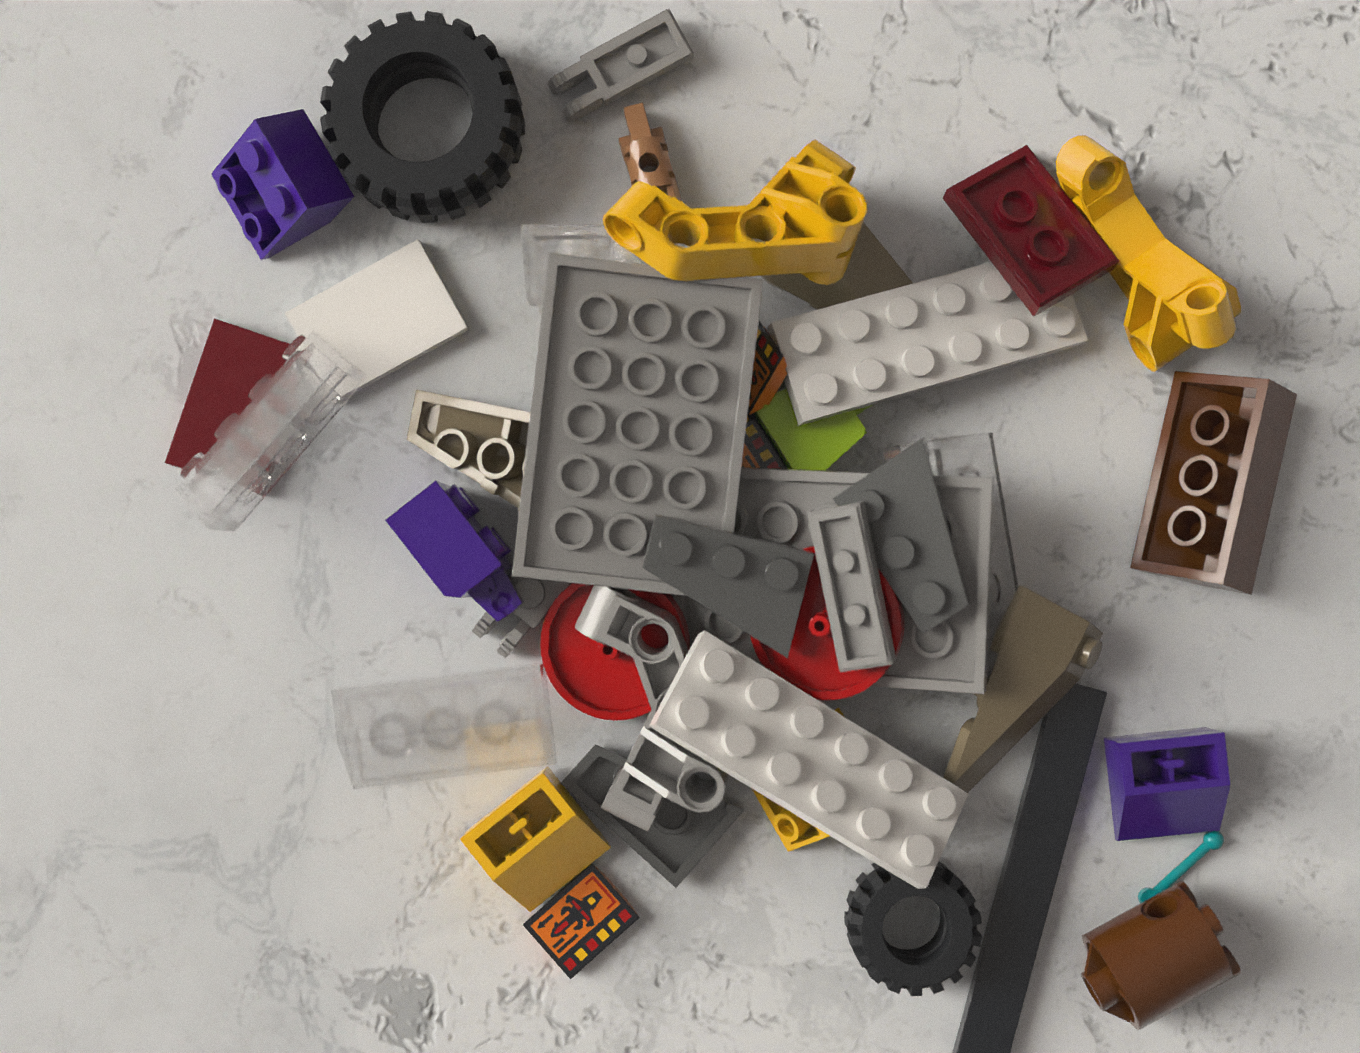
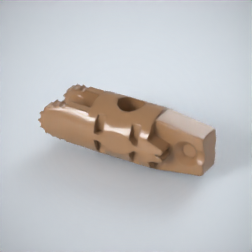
(647, 148)

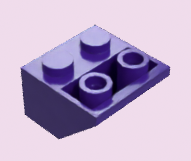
(281, 182)
(1167, 782)

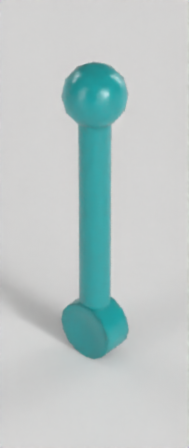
(1212, 841)

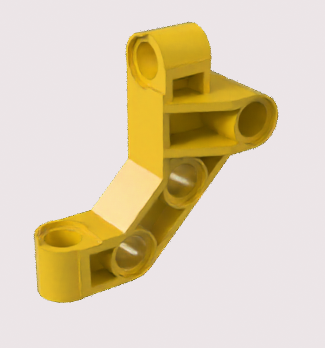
(802, 215)
(1168, 292)

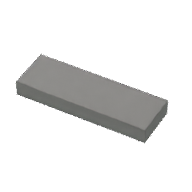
(852, 586)

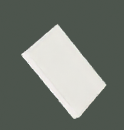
(384, 313)

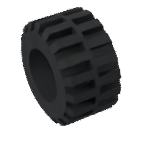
(920, 966)

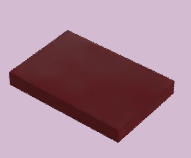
(1030, 230)
(224, 377)

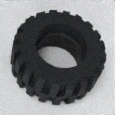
(403, 55)

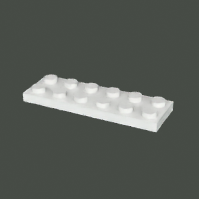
(914, 340)
(810, 759)

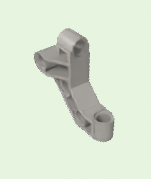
(656, 763)

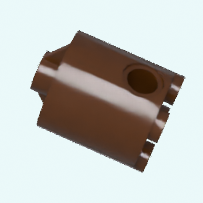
(1156, 957)

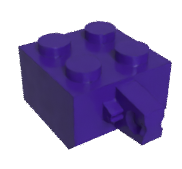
(456, 549)

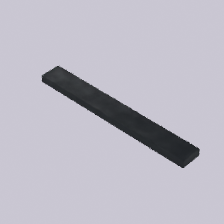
(1030, 872)

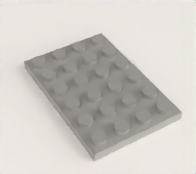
(632, 416)
(947, 657)

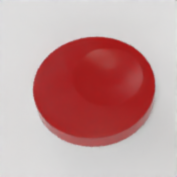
(812, 654)
(595, 675)

